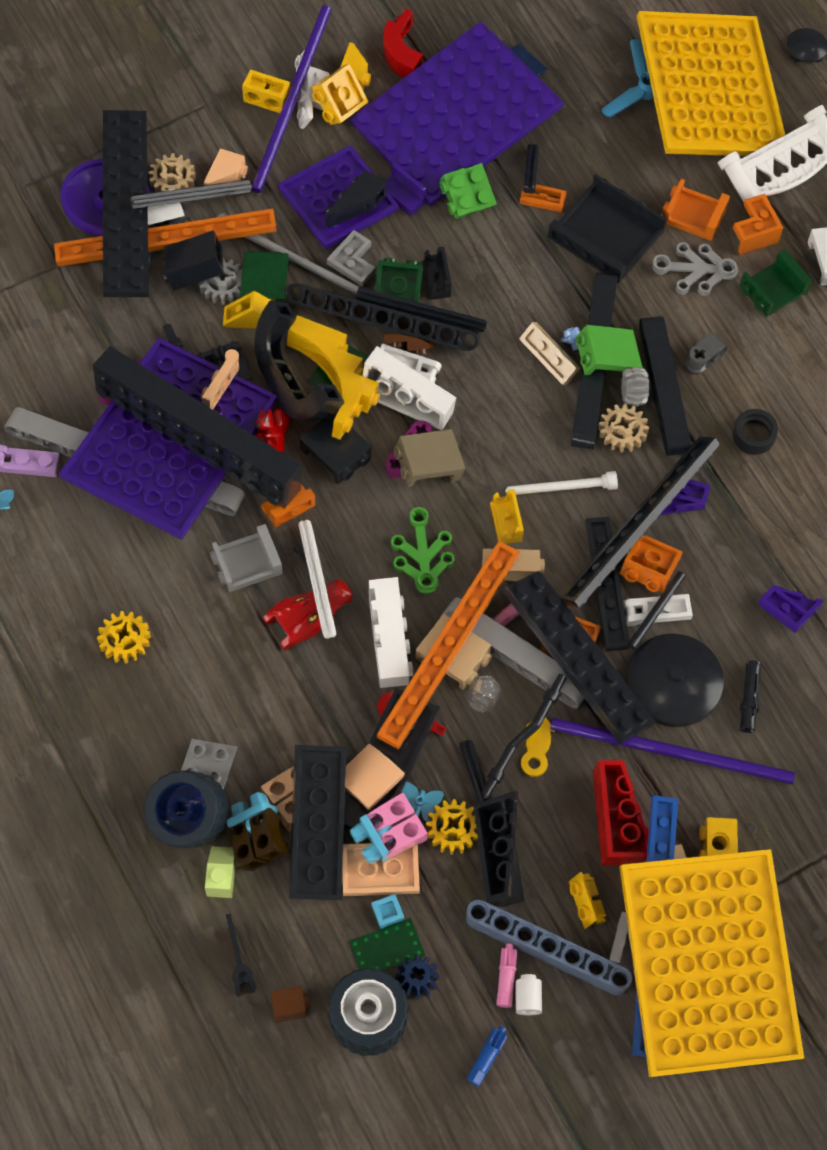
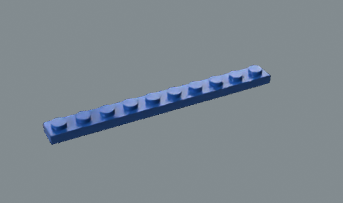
(660, 847)

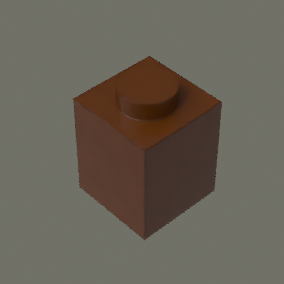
(289, 1003)

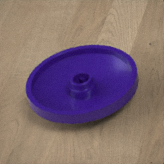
(84, 197)

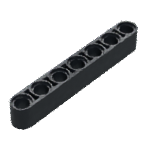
(664, 385)

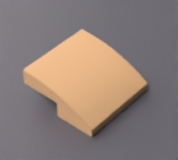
(371, 776)

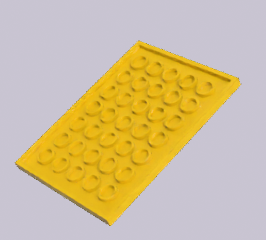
(710, 82)
(710, 963)

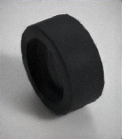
(757, 416)

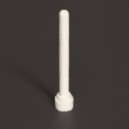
(606, 480)

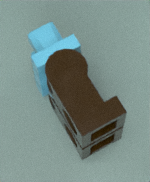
(256, 833)

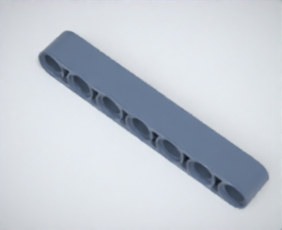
(557, 957)

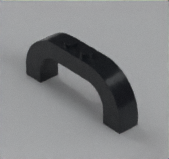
(270, 356)

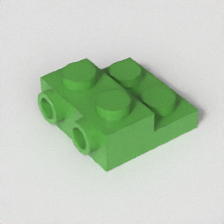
(467, 191)

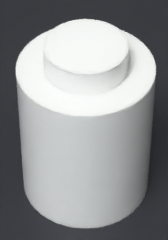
(528, 995)

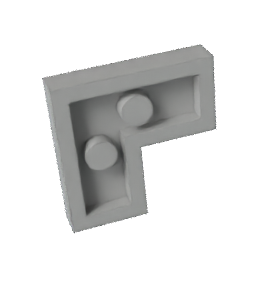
(348, 259)

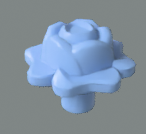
(570, 337)

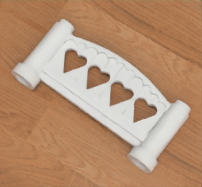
(743, 171)

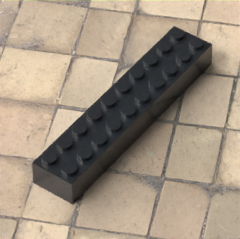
(197, 427)

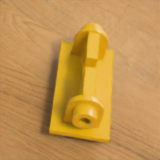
(583, 889)

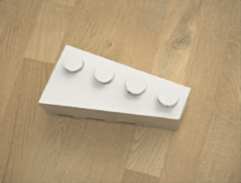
(408, 390)
(388, 632)

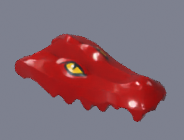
(300, 614)

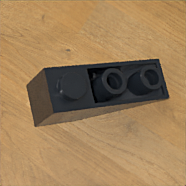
(359, 199)

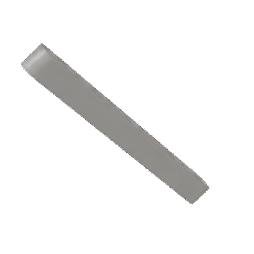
(66, 440)

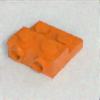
(651, 563)

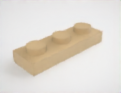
(549, 353)

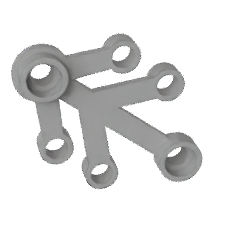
(697, 267)

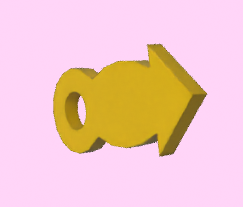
(537, 747)

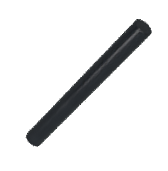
(656, 610)

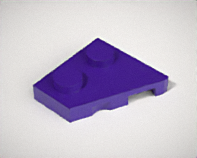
(689, 499)
(789, 606)

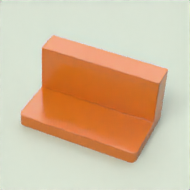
(301, 502)

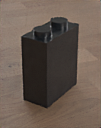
(193, 260)

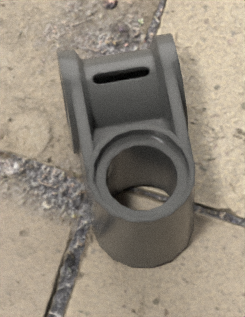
(705, 354)

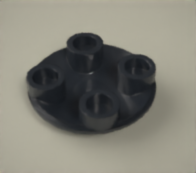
(807, 45)

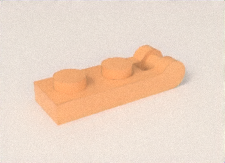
(221, 379)

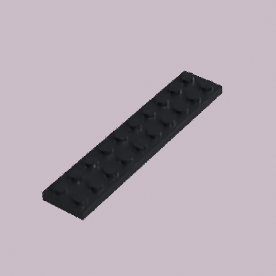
(123, 227)

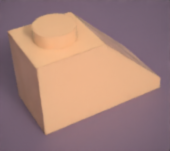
(226, 168)

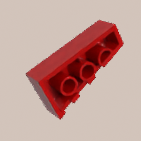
(619, 818)

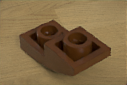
(419, 345)

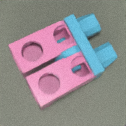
(390, 830)

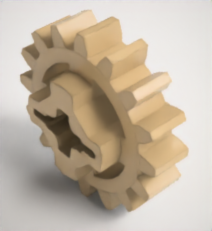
(171, 173)
(623, 428)

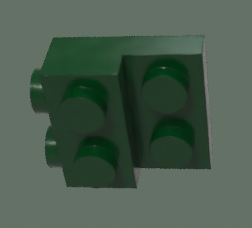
(399, 278)

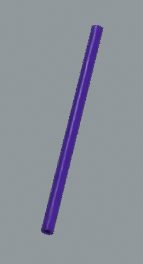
(291, 99)
(675, 751)

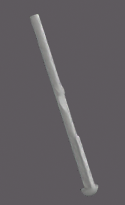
(303, 262)

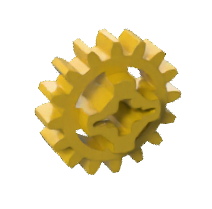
(128, 645)
(458, 818)

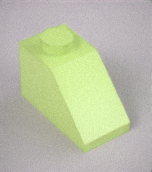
(220, 872)

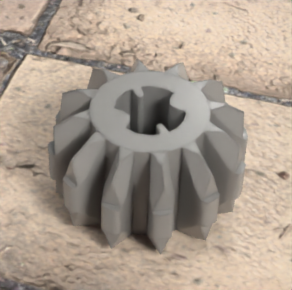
(635, 386)

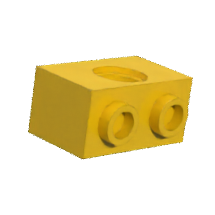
(718, 830)

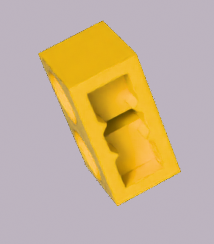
(265, 91)

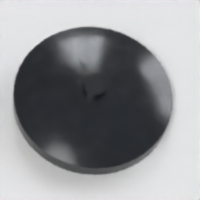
(676, 679)

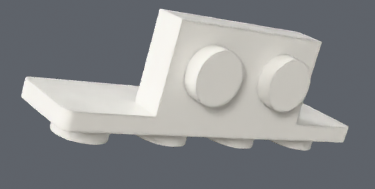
(305, 98)

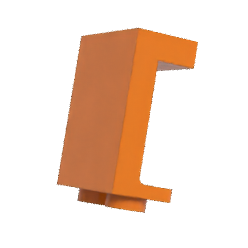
(694, 211)

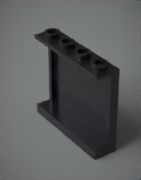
(608, 229)

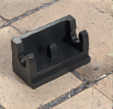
(437, 274)

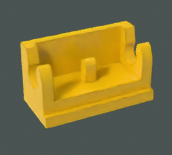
(507, 517)

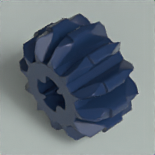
(419, 968)

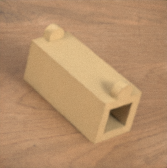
(525, 565)

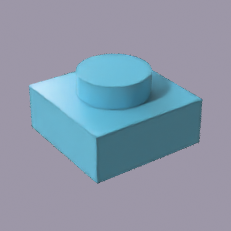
(387, 911)

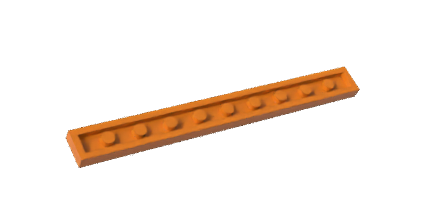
(158, 237)
(448, 645)

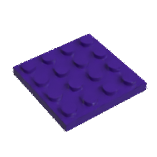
(320, 186)

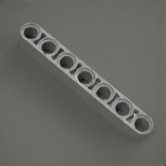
(522, 656)

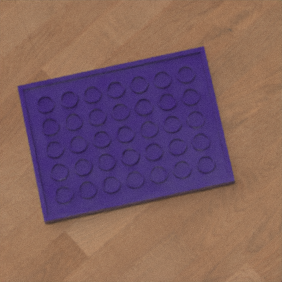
(457, 110)
(145, 469)

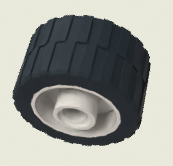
(368, 1011)

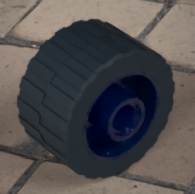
(186, 809)

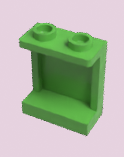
(607, 349)

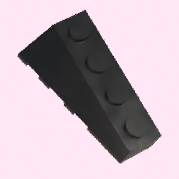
(498, 849)

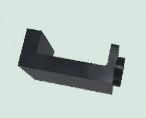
(337, 455)

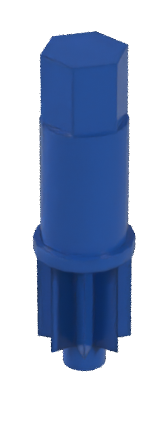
(490, 1050)

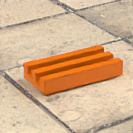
(542, 199)

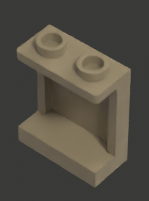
(429, 456)

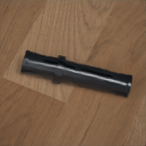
(749, 706)

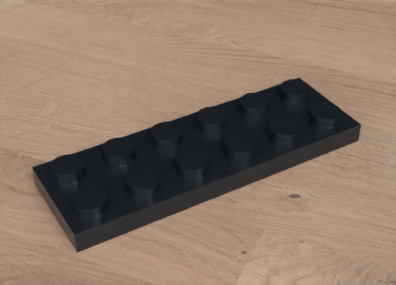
(403, 758)
(317, 822)

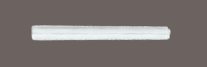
(317, 579)

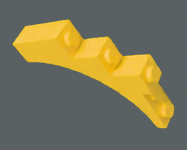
(344, 369)

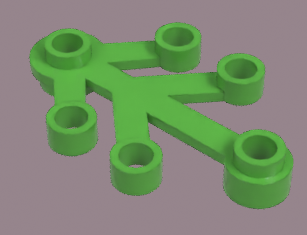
(422, 555)

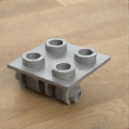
(210, 759)

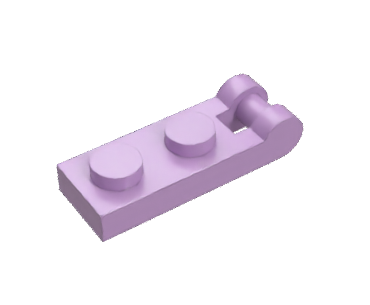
(29, 462)

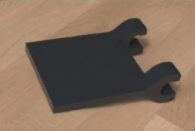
(241, 974)

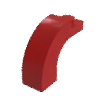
(398, 55)

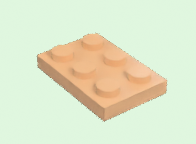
(392, 877)

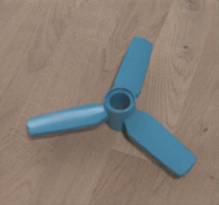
(634, 94)

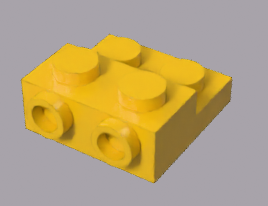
(339, 95)

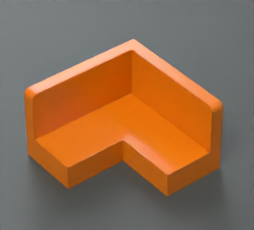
(761, 228)

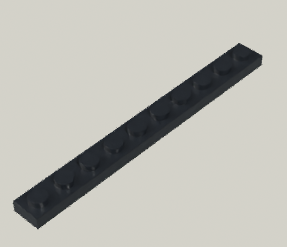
(639, 522)

